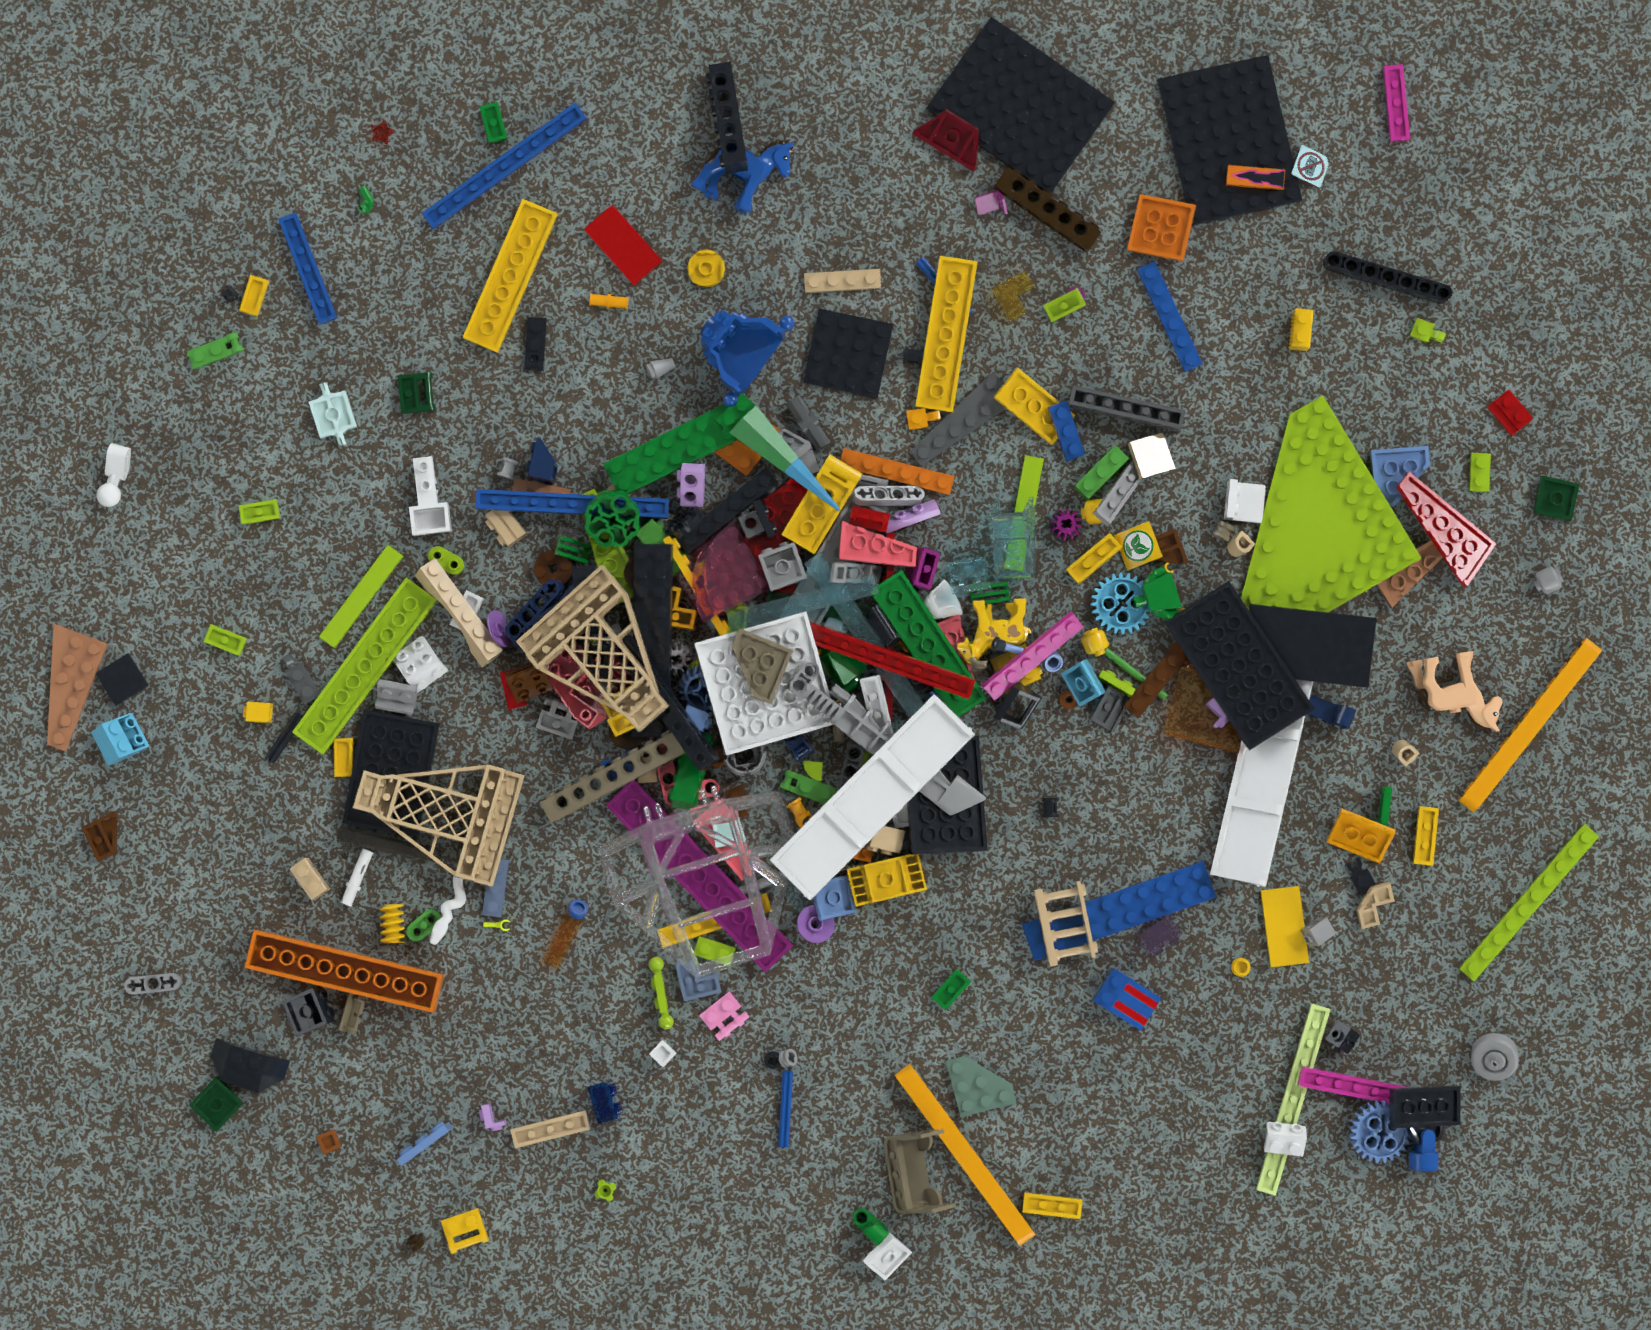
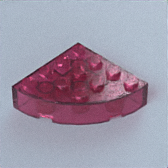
(726, 575)

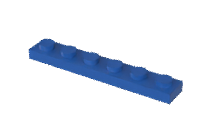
(307, 268)
(1169, 316)

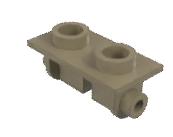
(352, 1010)

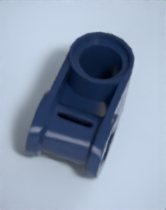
(798, 745)

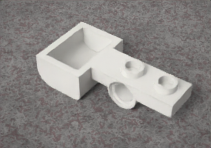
(429, 515)

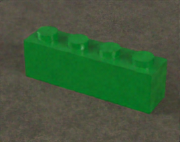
(687, 782)

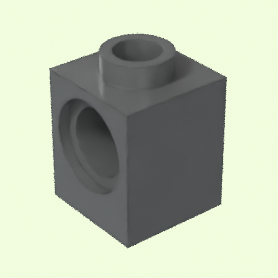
(751, 532)

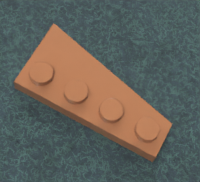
(1399, 584)

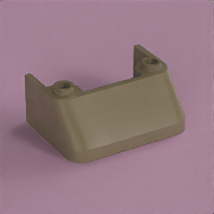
(909, 1173)

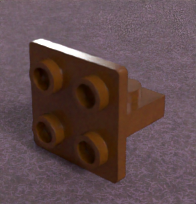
(527, 682)

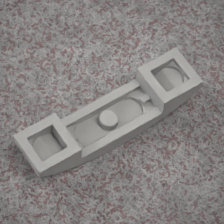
(849, 571)

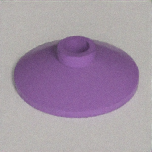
(496, 626)
(814, 935)

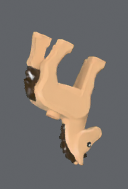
(1457, 695)

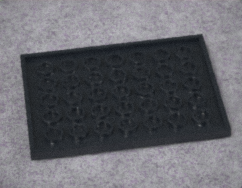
(1023, 104)
(1223, 120)

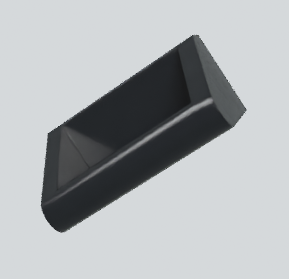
(882, 627)
(1020, 689)

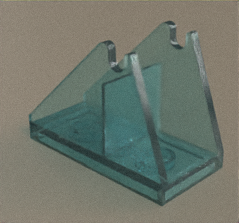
(1013, 541)

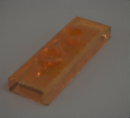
(562, 941)

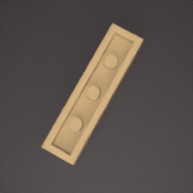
(842, 281)
(550, 1129)

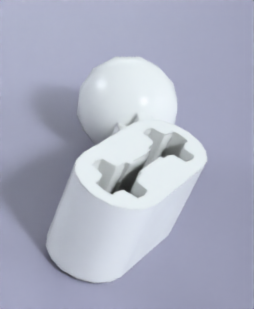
(117, 469)

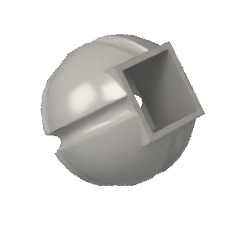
(743, 769)

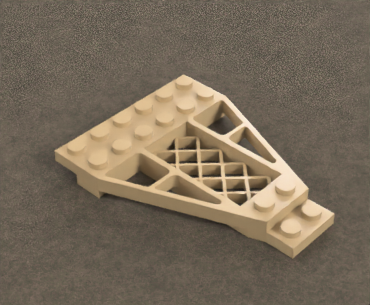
(571, 620)
(487, 827)

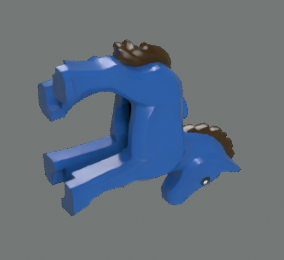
(759, 168)

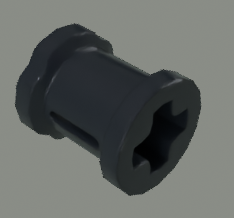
(913, 356)
(1050, 807)

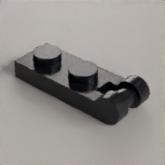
(535, 343)

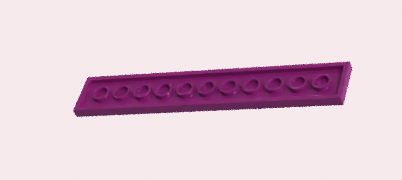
(706, 884)

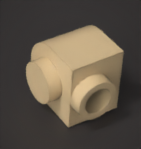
(1240, 544)
(1404, 752)

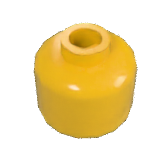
(1087, 511)
(1095, 642)

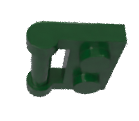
(410, 393)

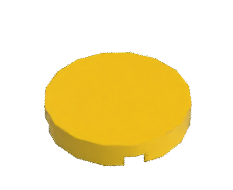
(706, 274)

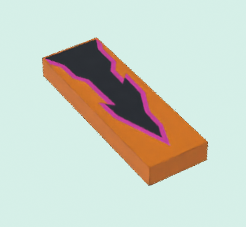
(1255, 177)

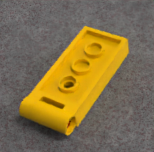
(814, 516)

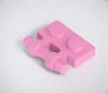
(720, 1011)

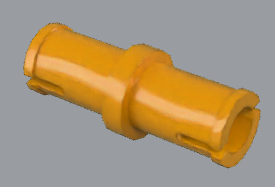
(608, 301)

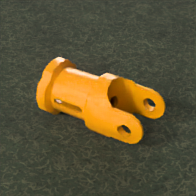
(799, 812)

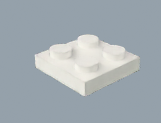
(887, 1256)

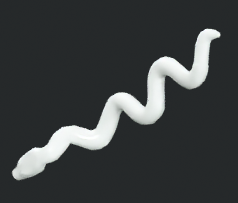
(441, 926)

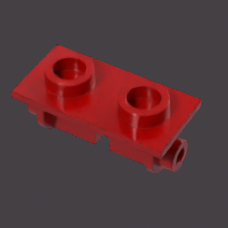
(869, 519)

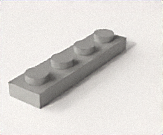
(1118, 494)

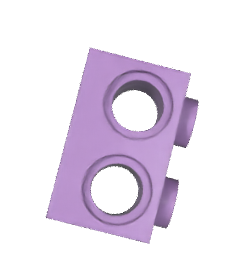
(694, 485)

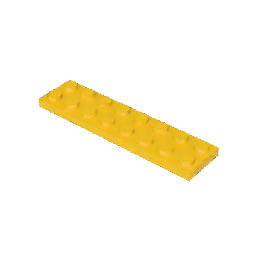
(510, 276)
(946, 334)

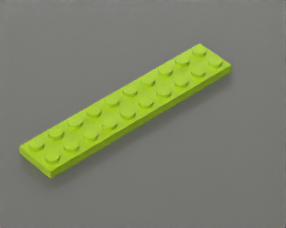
(364, 666)

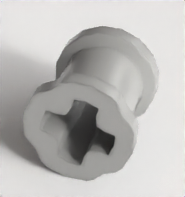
(507, 468)

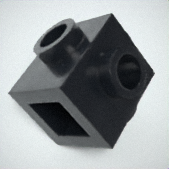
(1342, 1037)

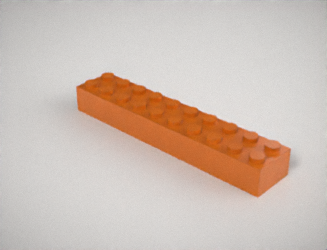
(344, 970)

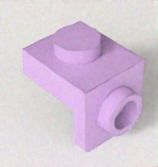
(1212, 705)
(487, 1116)

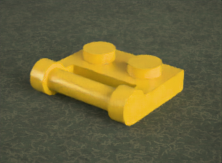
(462, 1224)

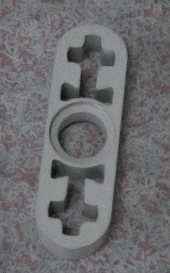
(167, 987)

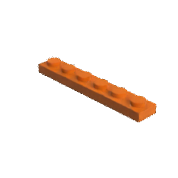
(898, 471)

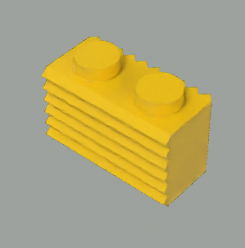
(1301, 329)

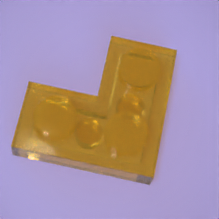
(1008, 295)

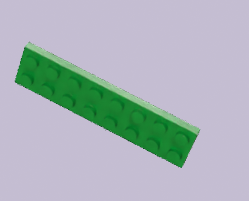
(668, 452)
(923, 636)

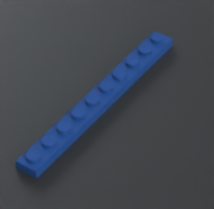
(504, 166)
(560, 503)

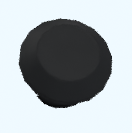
(230, 293)

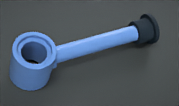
(1051, 666)

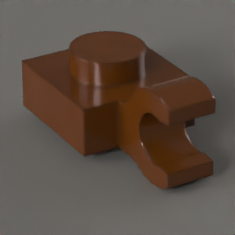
(738, 791)

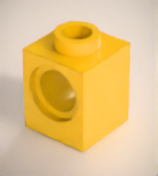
(258, 712)

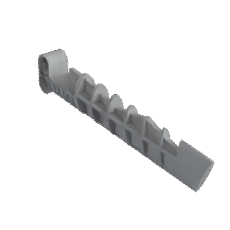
(861, 727)

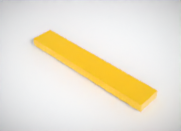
(706, 926)

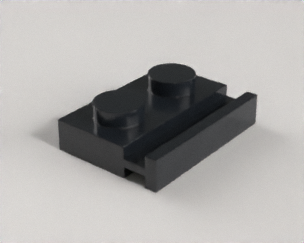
(762, 512)

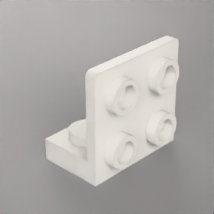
(1244, 502)

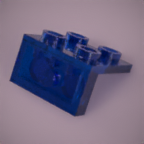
(604, 1101)

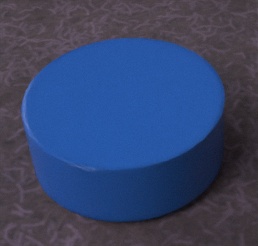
(577, 909)

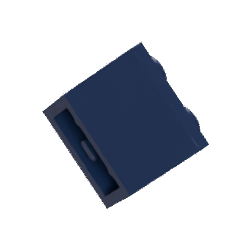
(542, 466)

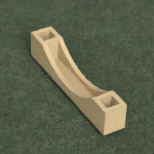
(440, 586)

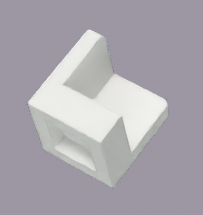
(662, 1053)

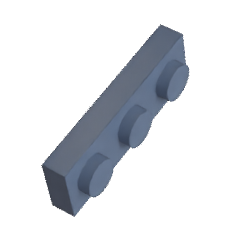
(495, 895)

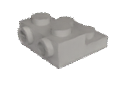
(782, 566)

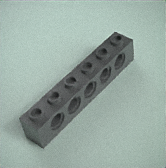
(1126, 408)

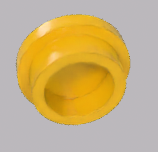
(1240, 967)

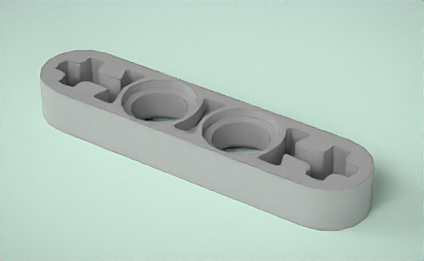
(887, 492)

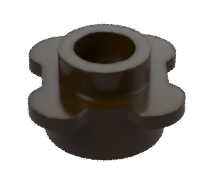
(415, 1242)

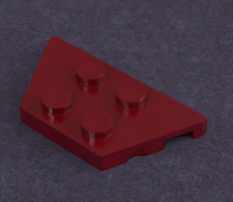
(952, 137)

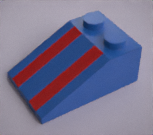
(1126, 999)

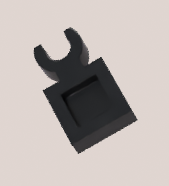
(1361, 879)

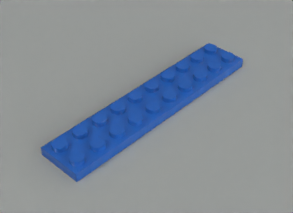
(1128, 908)

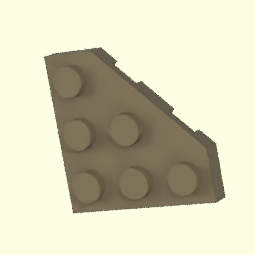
(761, 663)

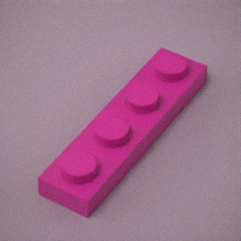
(1396, 103)

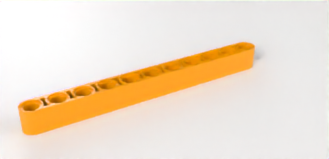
(1531, 724)
(965, 1155)

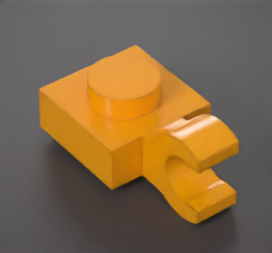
(918, 418)

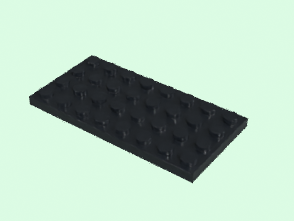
(1239, 665)

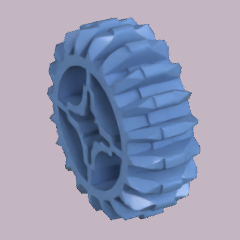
(689, 691)

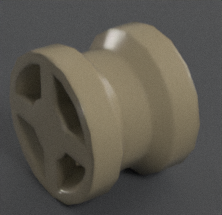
(1223, 531)

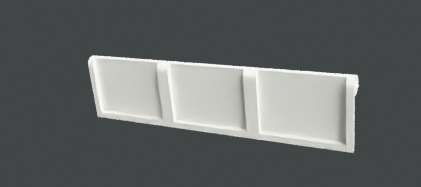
(872, 797)
(1257, 805)

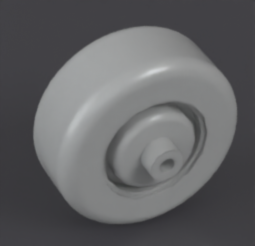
(1494, 1056)

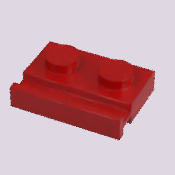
(1510, 412)

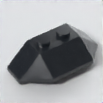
(247, 1066)

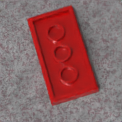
(623, 245)

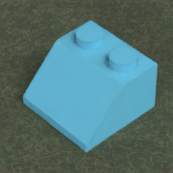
(1083, 682)

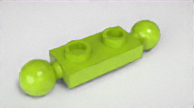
(656, 965)

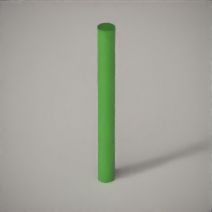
(1129, 669)

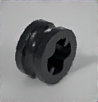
(771, 1066)

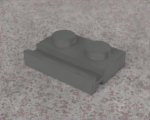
(1109, 709)

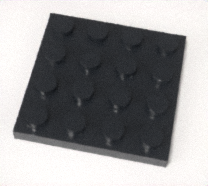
(848, 353)

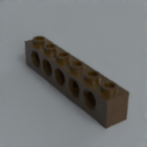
(1067, 230)

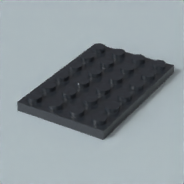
(392, 747)
(938, 832)

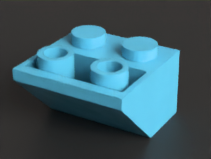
(119, 739)

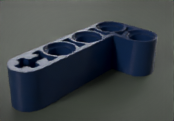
(533, 607)
(1332, 713)

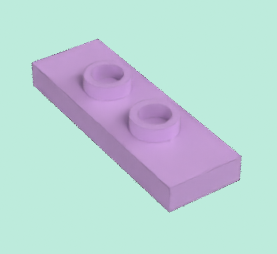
(913, 515)

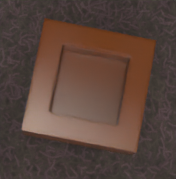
(329, 1141)

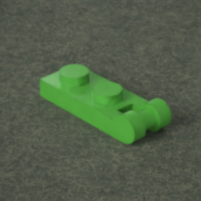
(214, 351)
(807, 787)

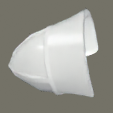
(942, 602)

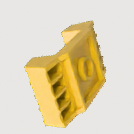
(886, 879)

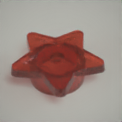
(382, 127)

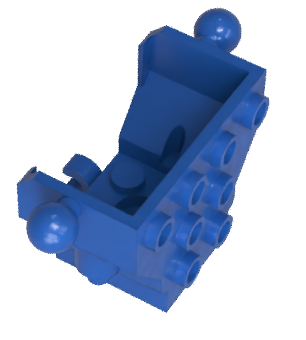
(741, 348)

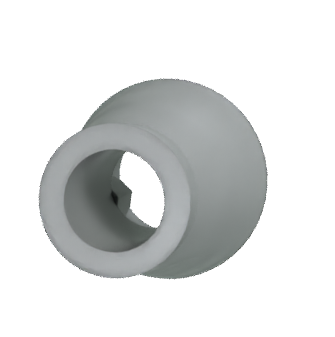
(659, 367)

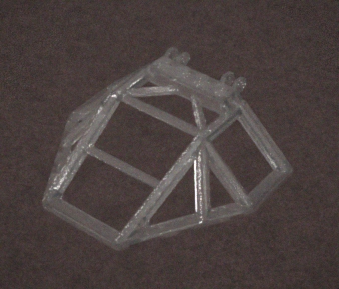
(676, 826)

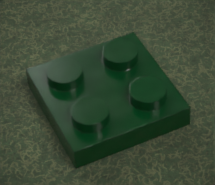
(1556, 498)
(216, 1104)

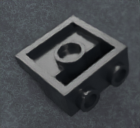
(309, 1010)

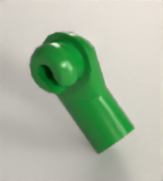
(367, 202)

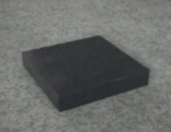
(122, 679)

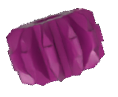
(1067, 531)

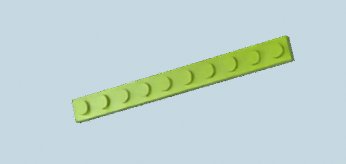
(1528, 902)

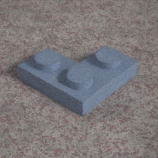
(696, 987)

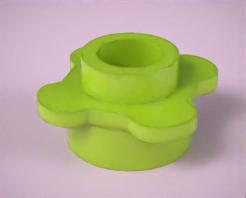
(605, 1195)

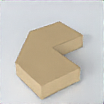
(1375, 896)

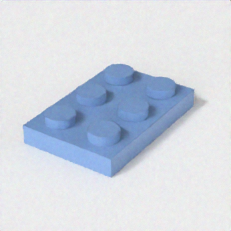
(423, 1142)

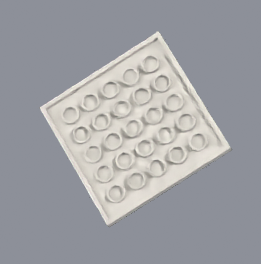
(745, 720)

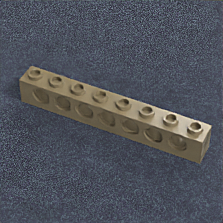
(556, 811)

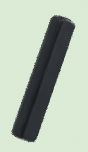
(283, 739)

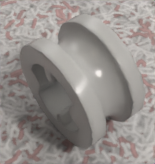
(788, 1058)

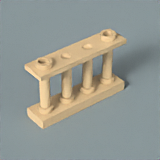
(1050, 936)

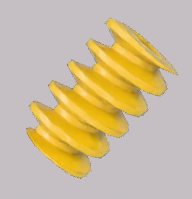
(392, 923)

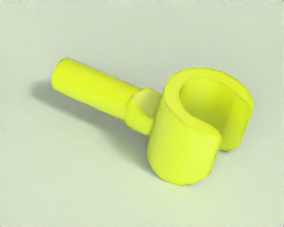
(497, 924)

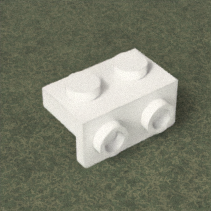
(1285, 1139)

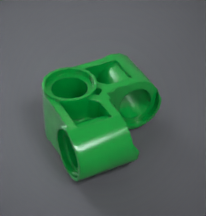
(871, 1227)

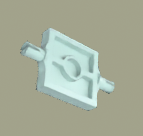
(332, 414)

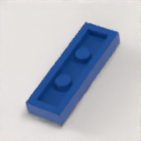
(1066, 430)

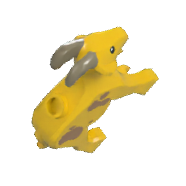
(1008, 630)

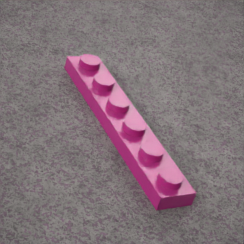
(1032, 655)
(1345, 1084)

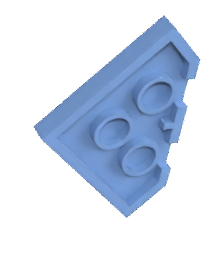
(1391, 465)

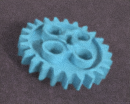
(1108, 591)

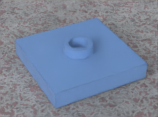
(835, 899)

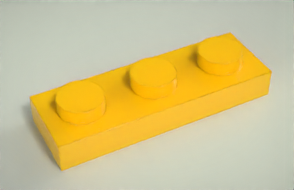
(1094, 558)
(1425, 835)
(1052, 1205)

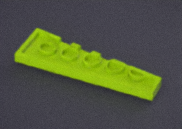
(611, 557)

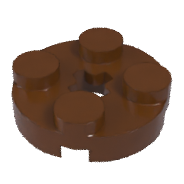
(542, 571)

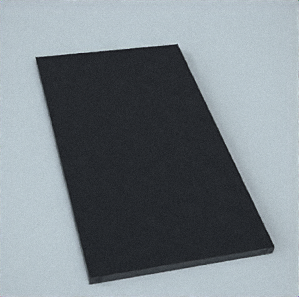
(1320, 644)

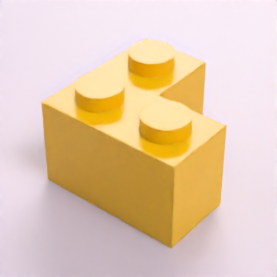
(682, 617)

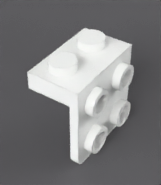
(419, 664)

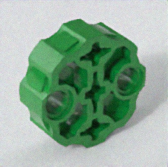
(600, 520)

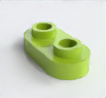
(446, 559)

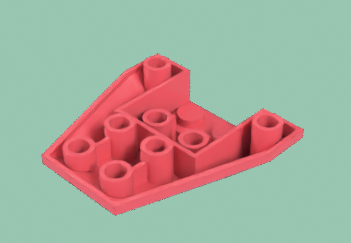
(582, 707)

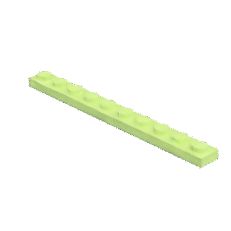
(1294, 1094)

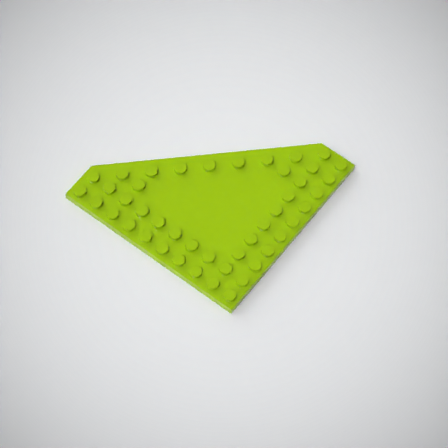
(1323, 522)

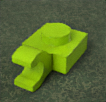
(1424, 330)

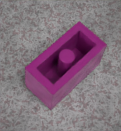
(923, 573)

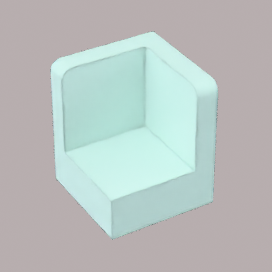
(723, 829)

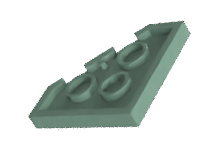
(977, 1087)

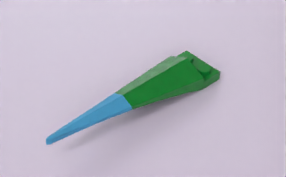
(754, 430)

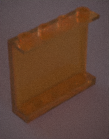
(1192, 719)

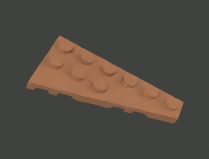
(72, 676)

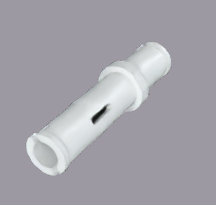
(356, 877)

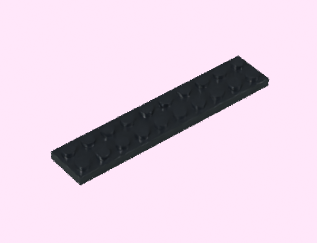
(654, 614)

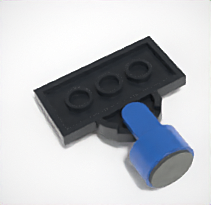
(1424, 1115)

